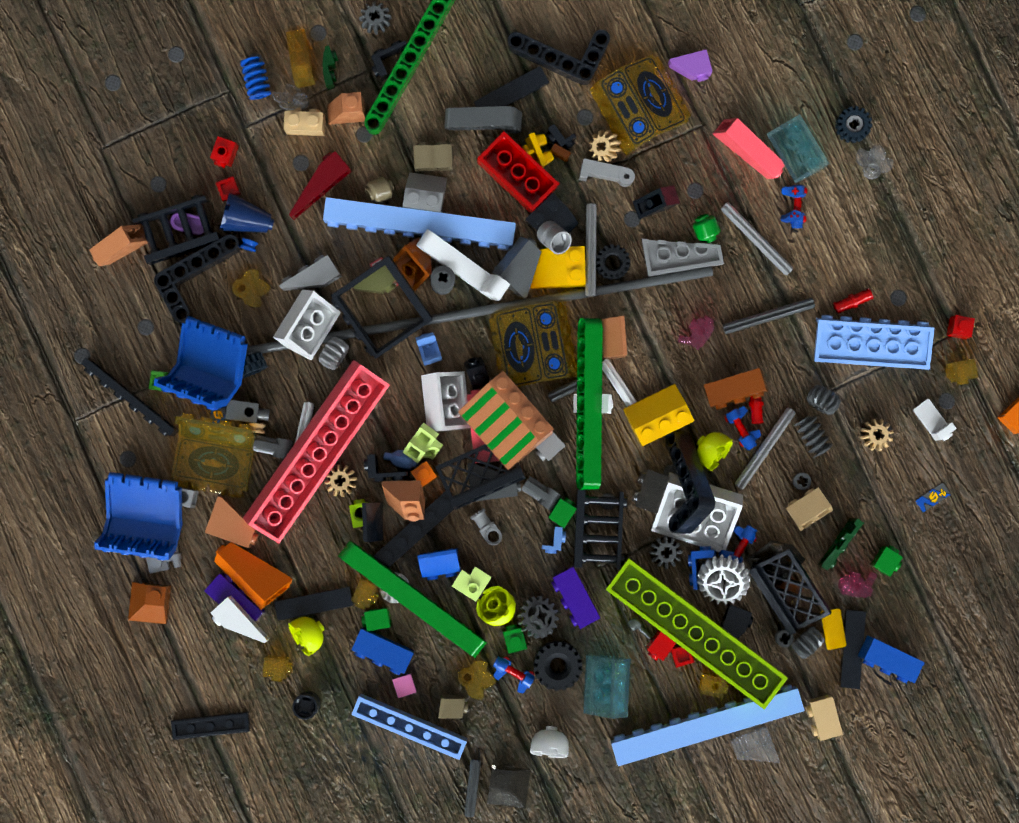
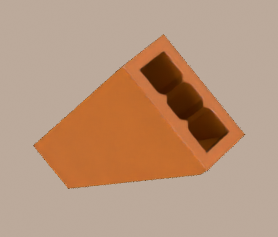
(252, 575)

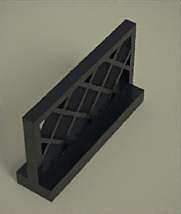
(482, 489)
(778, 601)

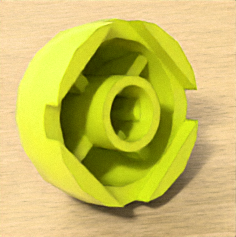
(713, 448)
(496, 606)
(307, 634)

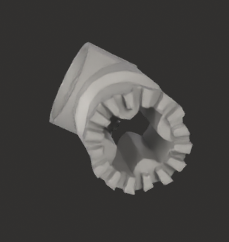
(486, 526)

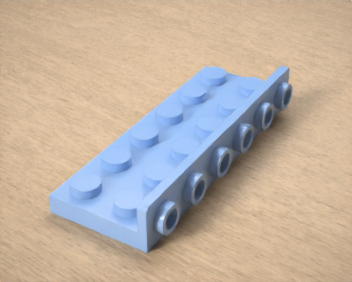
(873, 342)

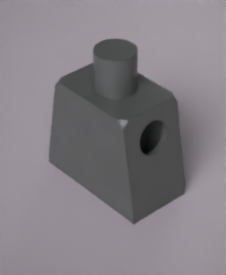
(236, 409)

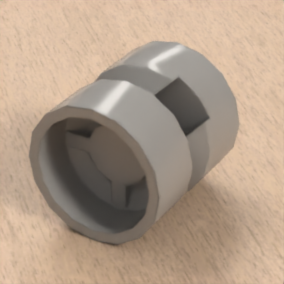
(554, 237)

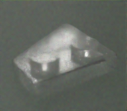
(755, 746)

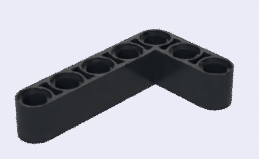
(562, 58)
(191, 271)
(694, 483)

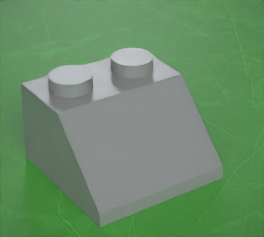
(425, 192)

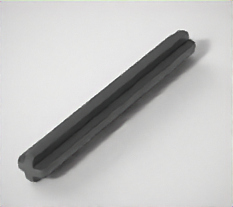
(768, 316)

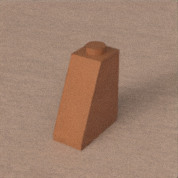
(347, 109)
(118, 244)
(228, 524)

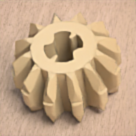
(598, 146)
(882, 431)
(345, 486)

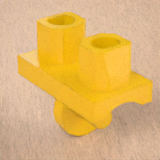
(533, 148)

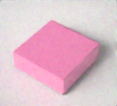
(404, 685)

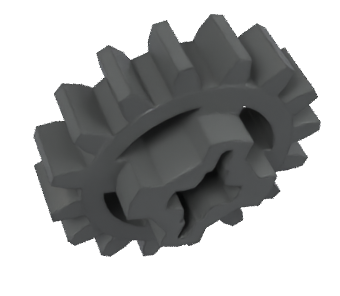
(531, 623)

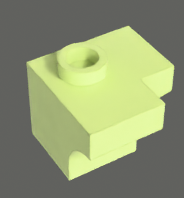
(423, 444)
(472, 584)

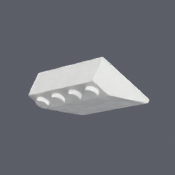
(714, 529)

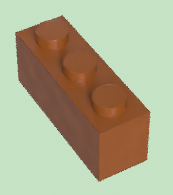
(736, 388)

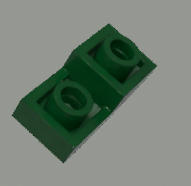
(329, 60)

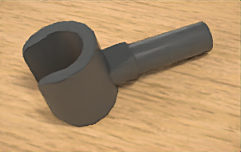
(635, 624)

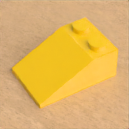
(560, 270)

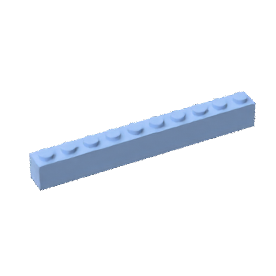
(416, 222)
(704, 726)

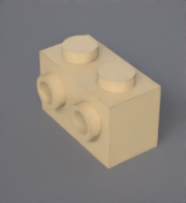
(304, 123)
(809, 508)
(824, 717)

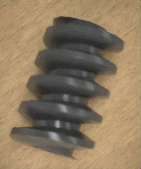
(441, 287)
(813, 435)

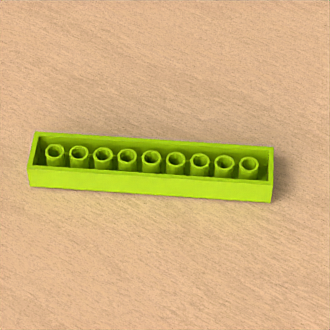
(697, 633)

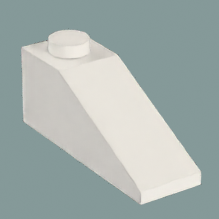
(235, 618)

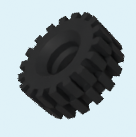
(560, 680)

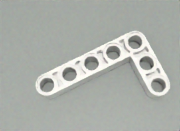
(488, 284)

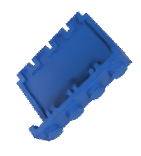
(207, 365)
(141, 516)

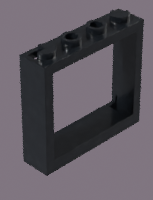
(360, 332)

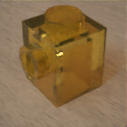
(962, 371)
(365, 594)
(277, 667)
(712, 685)

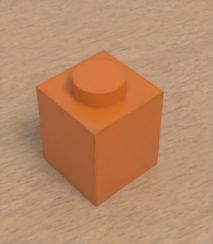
(424, 473)

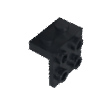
(371, 466)

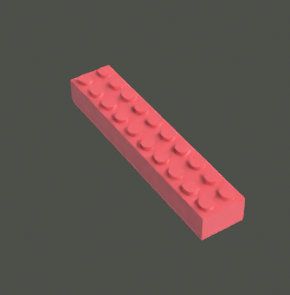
(315, 452)

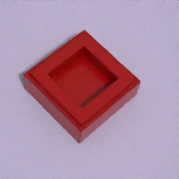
(227, 186)
(681, 656)

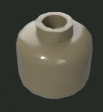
(379, 190)

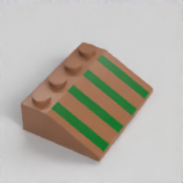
(506, 420)

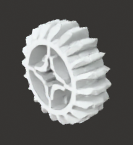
(733, 574)

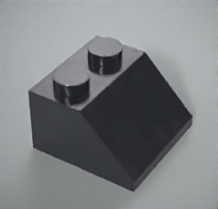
(552, 210)

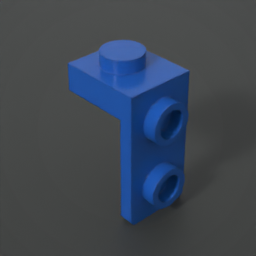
(704, 552)

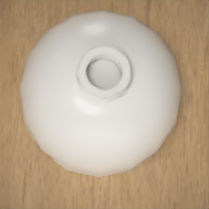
(550, 743)

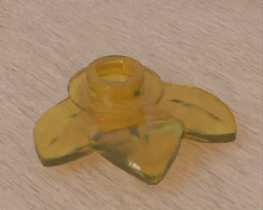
(253, 288)
(479, 679)

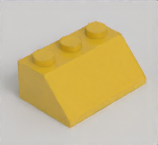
(658, 415)

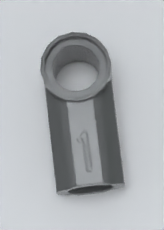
(276, 447)
(544, 495)

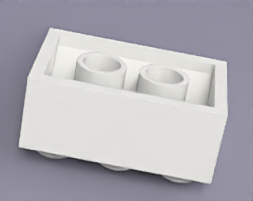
(307, 324)
(443, 398)

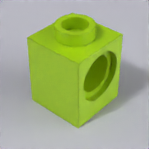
(356, 522)

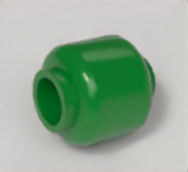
(706, 228)

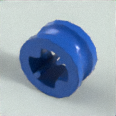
(249, 245)

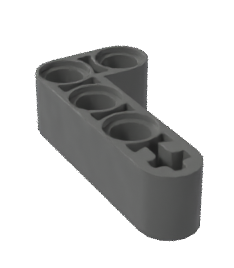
(484, 118)

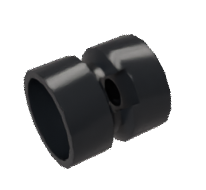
(306, 705)

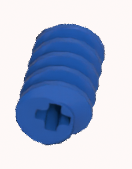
(254, 78)

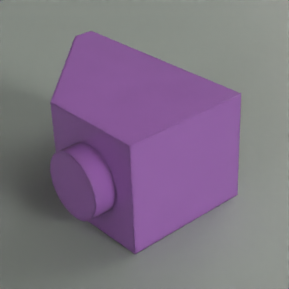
(692, 66)

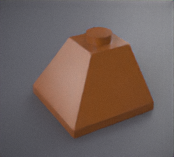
(414, 264)
(149, 602)

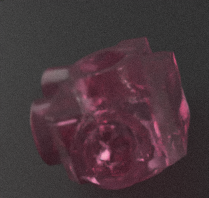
(701, 332)
(855, 586)

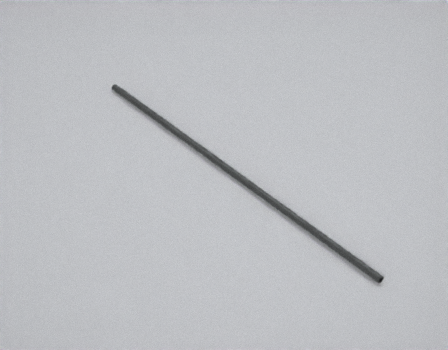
(501, 307)

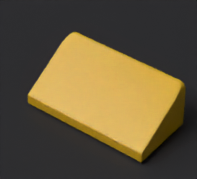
(834, 630)

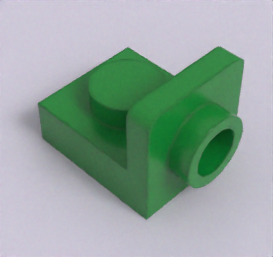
(514, 638)

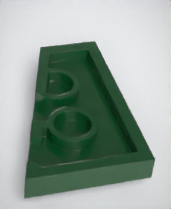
(840, 543)

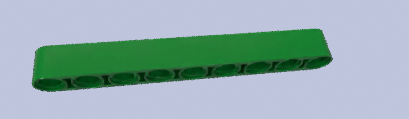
(405, 66)
(589, 403)
(412, 599)

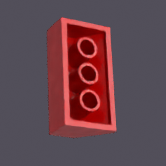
(517, 172)

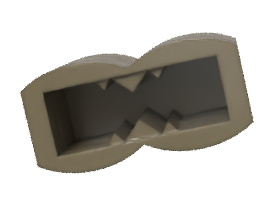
(432, 157)

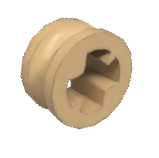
(257, 427)

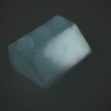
(798, 149)
(607, 686)

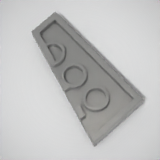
(672, 257)

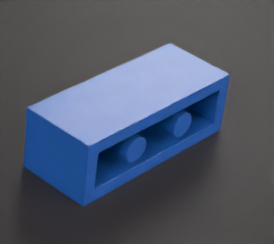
(382, 651)
(890, 660)

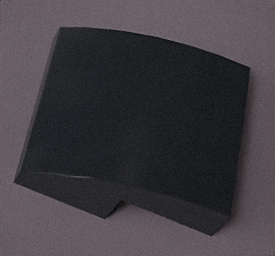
(372, 521)

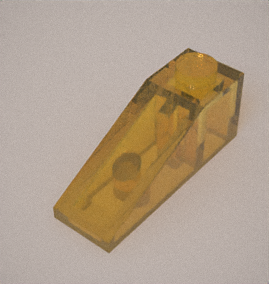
(300, 58)

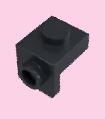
(556, 137)
(476, 372)

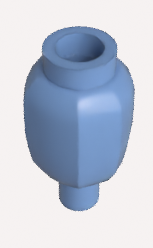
(400, 460)

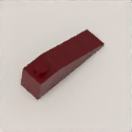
(327, 175)

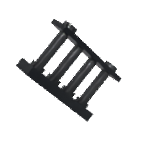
(173, 248)
(583, 519)

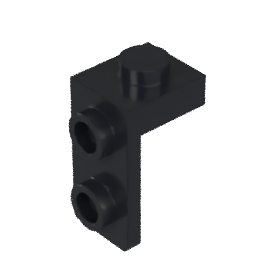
(381, 54)

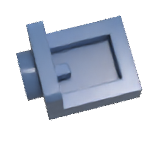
(428, 348)
(559, 537)

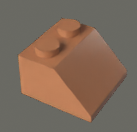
(614, 338)
(405, 498)

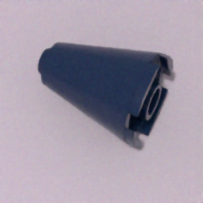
(244, 216)

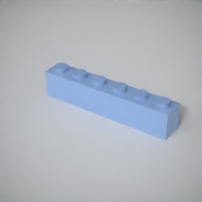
(409, 726)

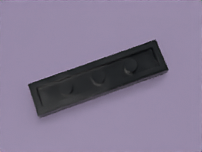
(515, 89)
(313, 603)
(850, 663)
(210, 725)

